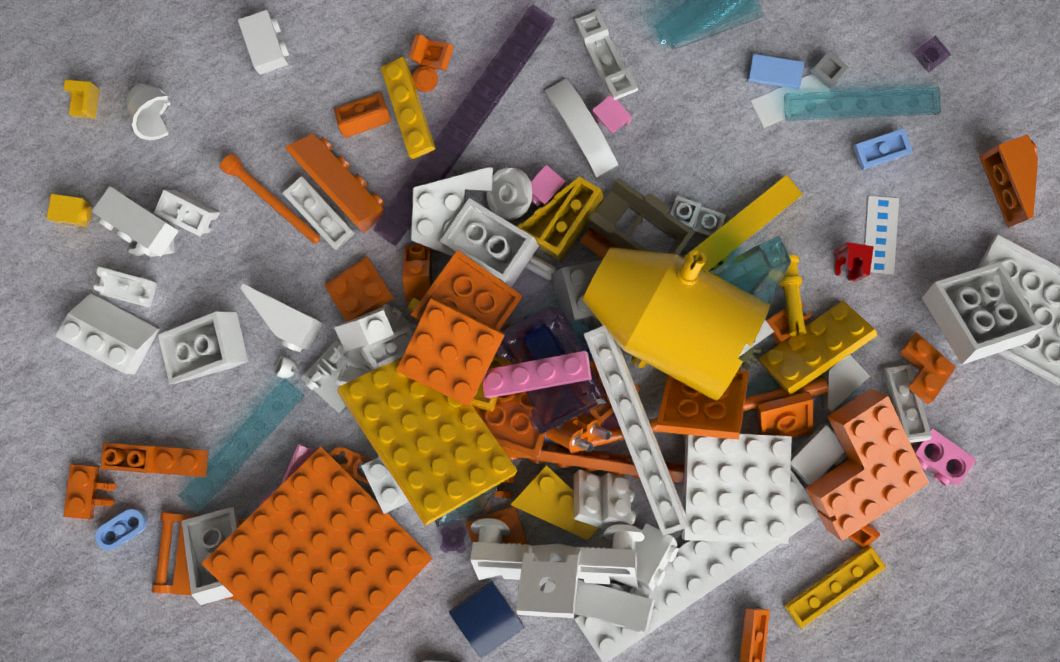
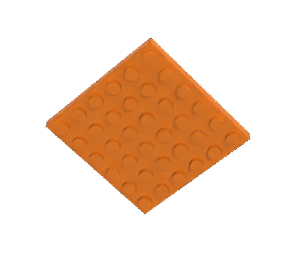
(317, 561)

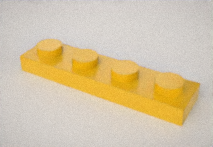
(407, 108)

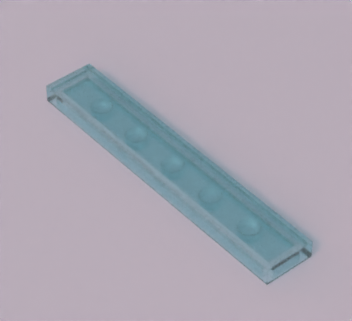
(862, 103)
(242, 445)

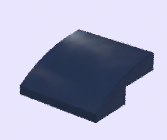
(486, 619)

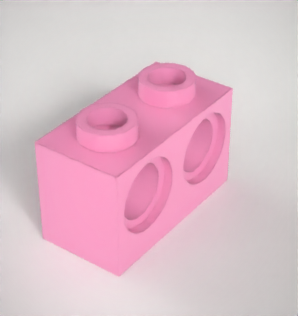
(943, 452)

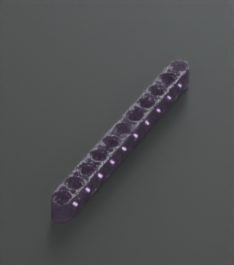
(467, 119)

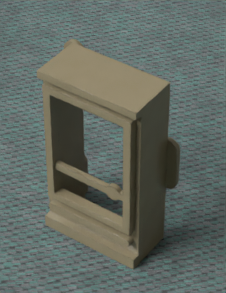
(648, 207)

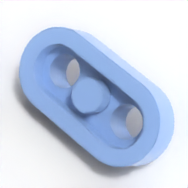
(122, 527)

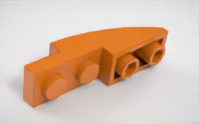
(154, 459)

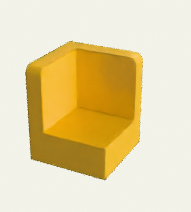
(83, 98)

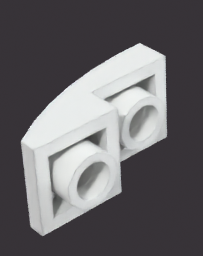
(698, 218)

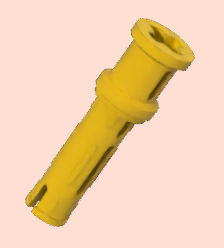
(791, 284)

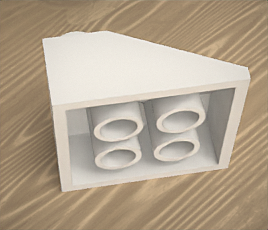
(981, 312)

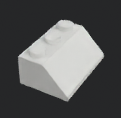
(108, 333)

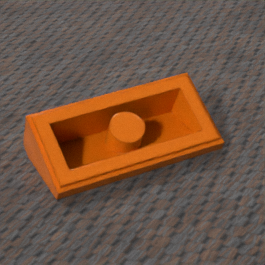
(362, 115)

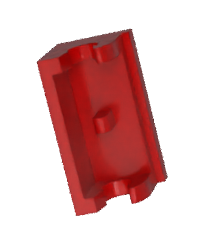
(856, 258)

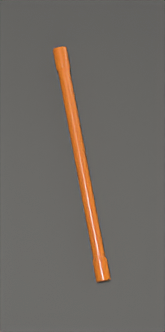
(815, 387)

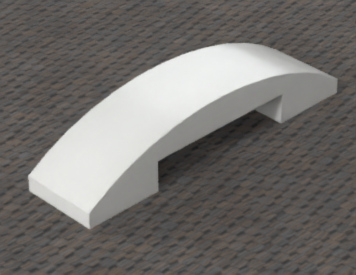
(604, 56)
(582, 127)

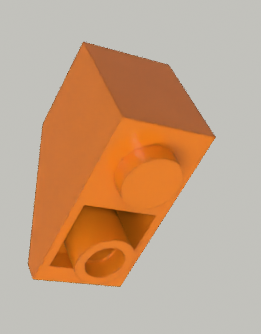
(416, 271)

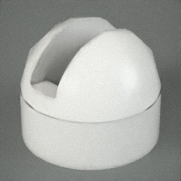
(283, 367)

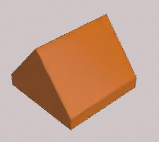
(865, 535)

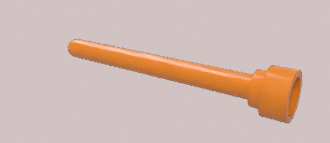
(232, 166)

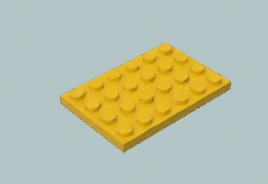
(426, 440)

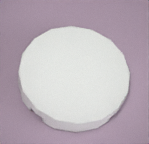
(510, 193)

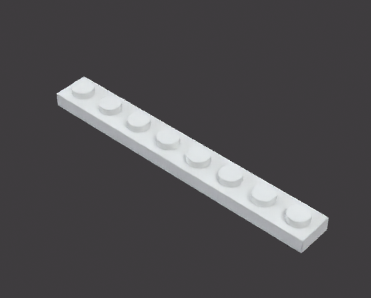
(637, 431)

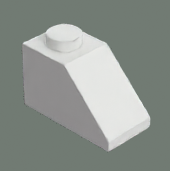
(365, 329)
(842, 381)

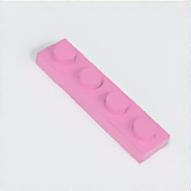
(537, 374)

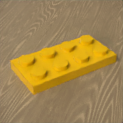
(824, 345)

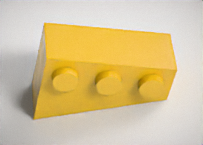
(563, 218)
(553, 502)

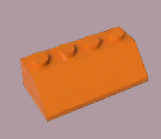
(337, 181)

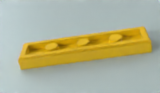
(835, 586)

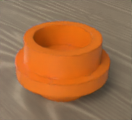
(425, 79)

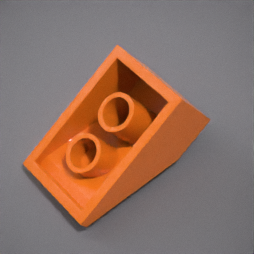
(1013, 177)

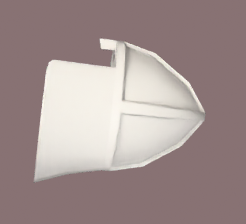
(145, 106)

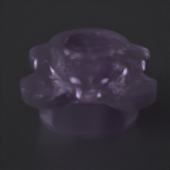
(447, 545)

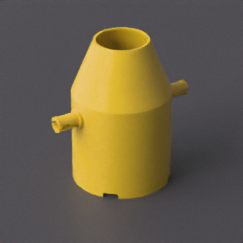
(675, 315)

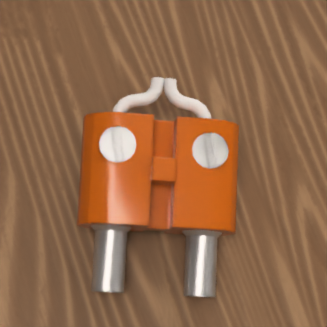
(578, 433)

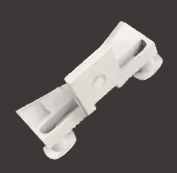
(542, 564)

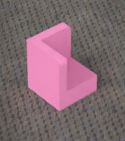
(611, 114)

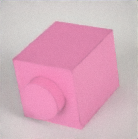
(546, 186)

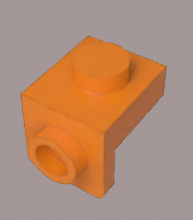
(430, 53)

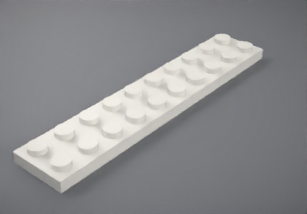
(691, 575)

